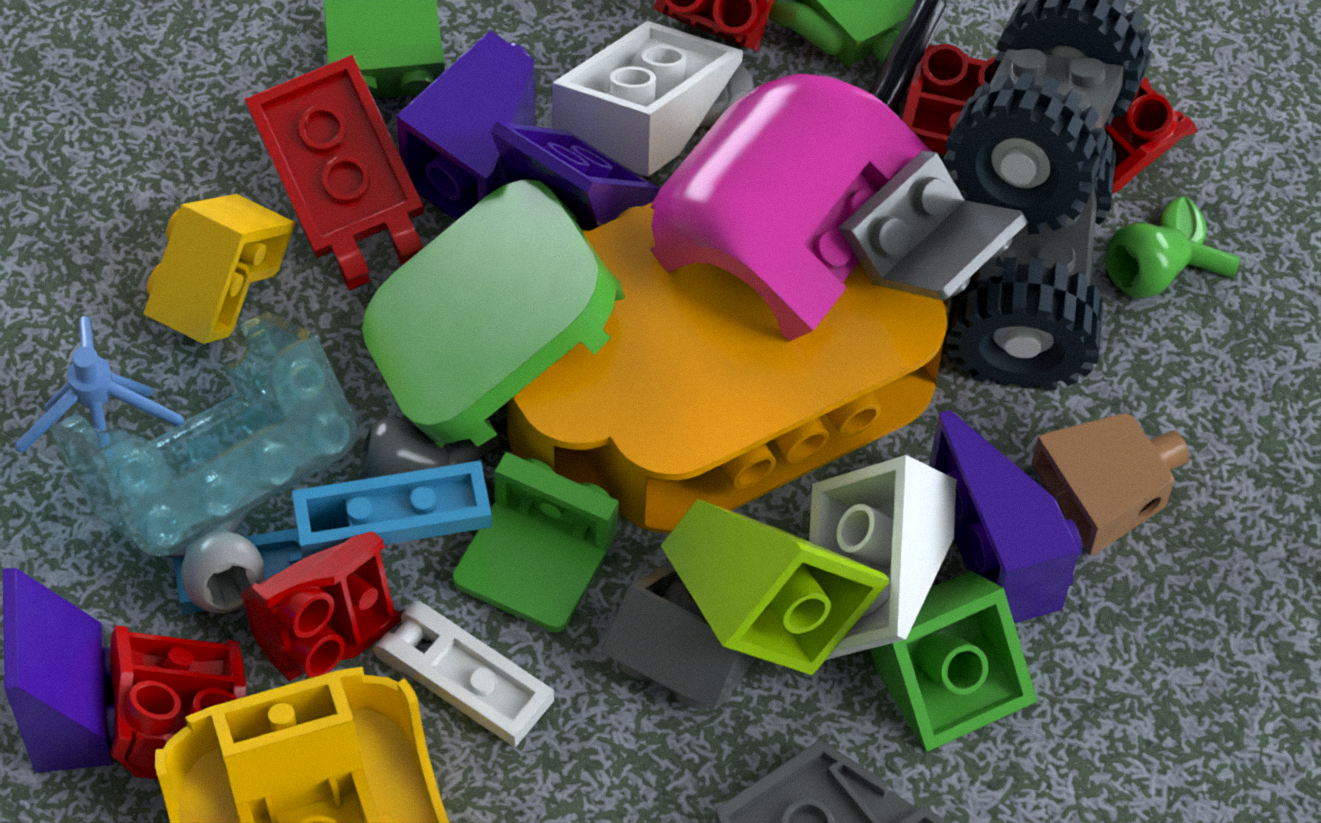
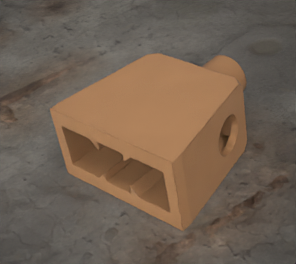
(1108, 475)

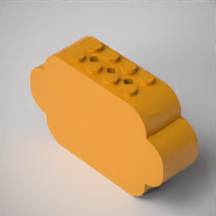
(708, 392)

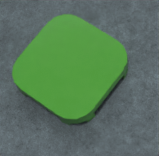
(488, 311)

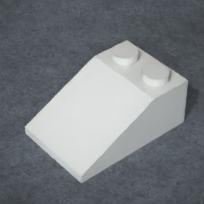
(643, 94)
(896, 522)

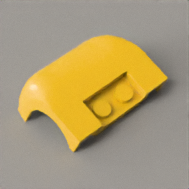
(304, 754)

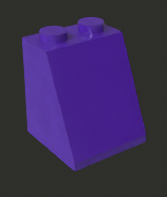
(449, 125)

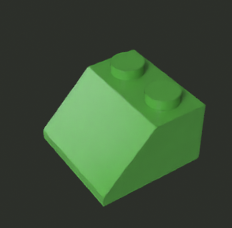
(957, 662)

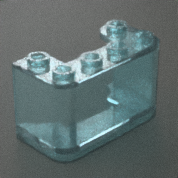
(227, 459)

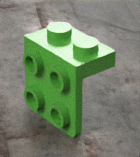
(391, 42)
(541, 543)

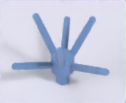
(93, 385)

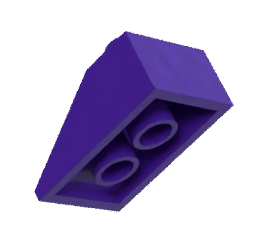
(578, 173)
(1006, 522)
(56, 677)

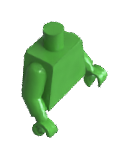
(845, 27)

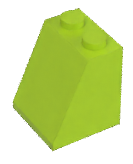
(769, 587)

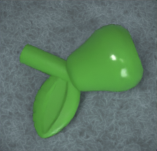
(1148, 257)

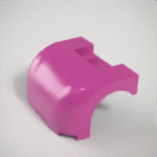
(777, 185)

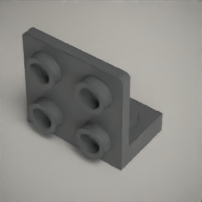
(924, 234)

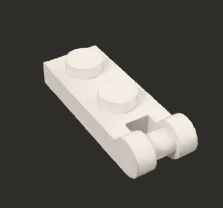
(466, 673)

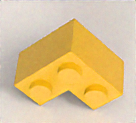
(211, 261)

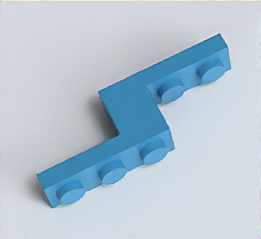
(391, 506)

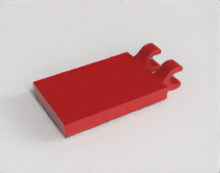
(338, 165)

